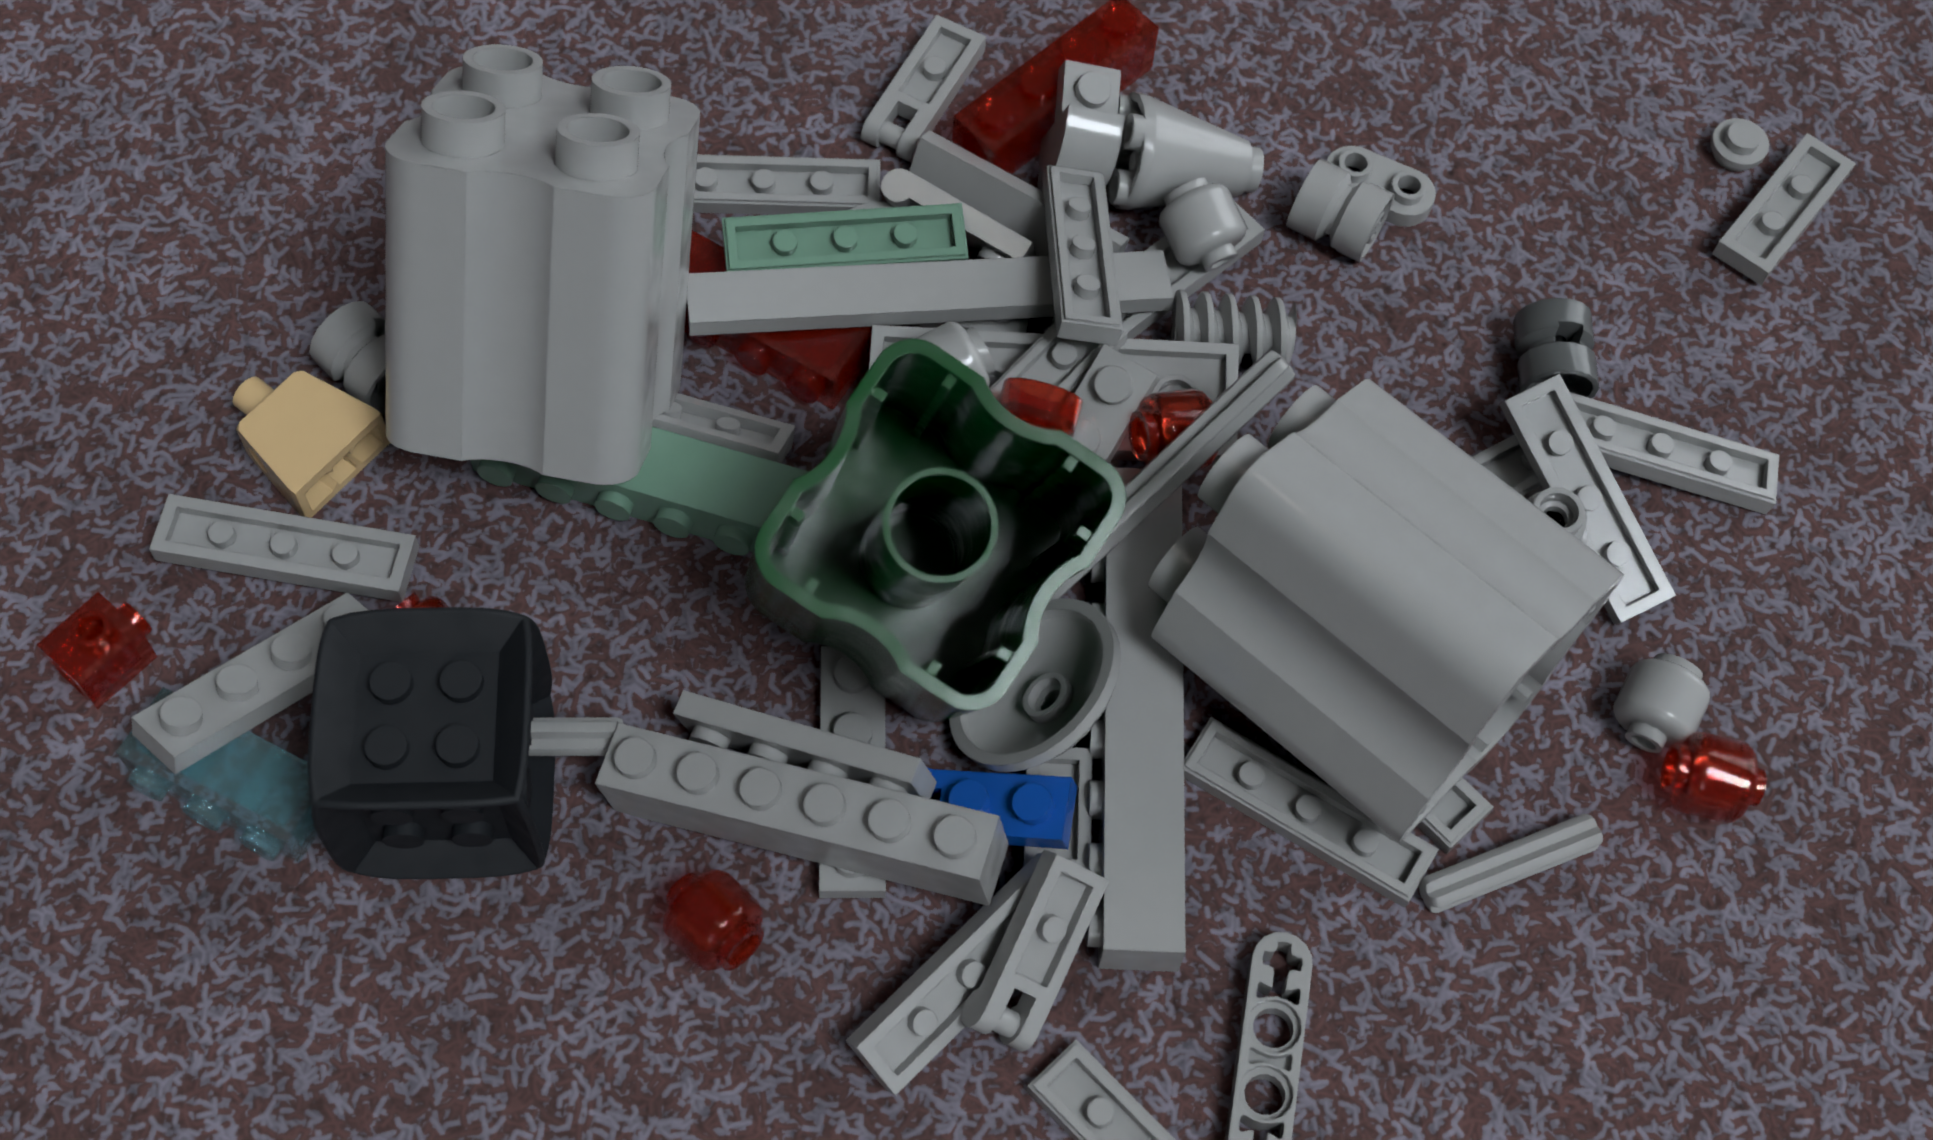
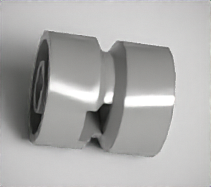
(1336, 208)
(353, 350)

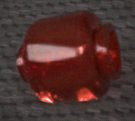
(1162, 419)
(1713, 777)
(713, 920)

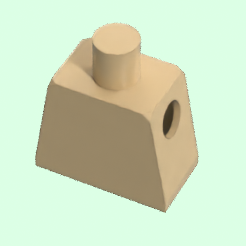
(307, 437)

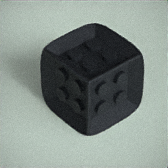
(428, 743)

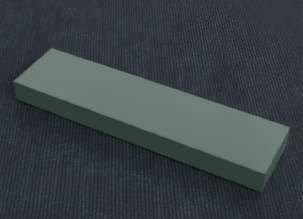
(845, 237)

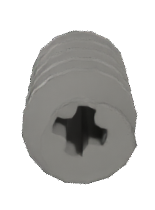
(1249, 328)

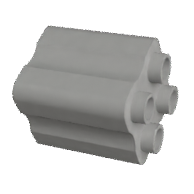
(538, 265)
(1374, 599)

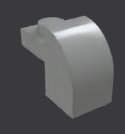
(1086, 121)

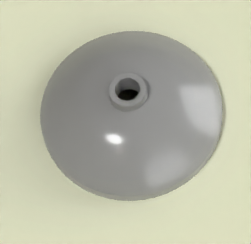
(1052, 697)

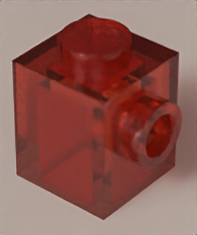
(99, 648)

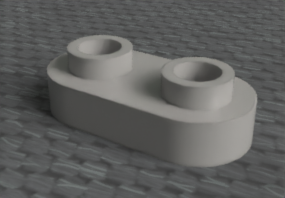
(1391, 175)

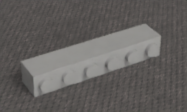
(804, 813)

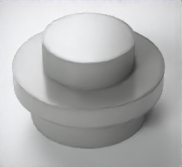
(1739, 144)

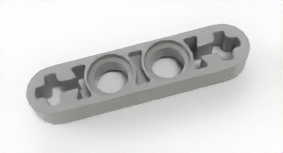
(1259, 1061)

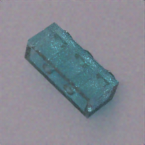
(238, 785)

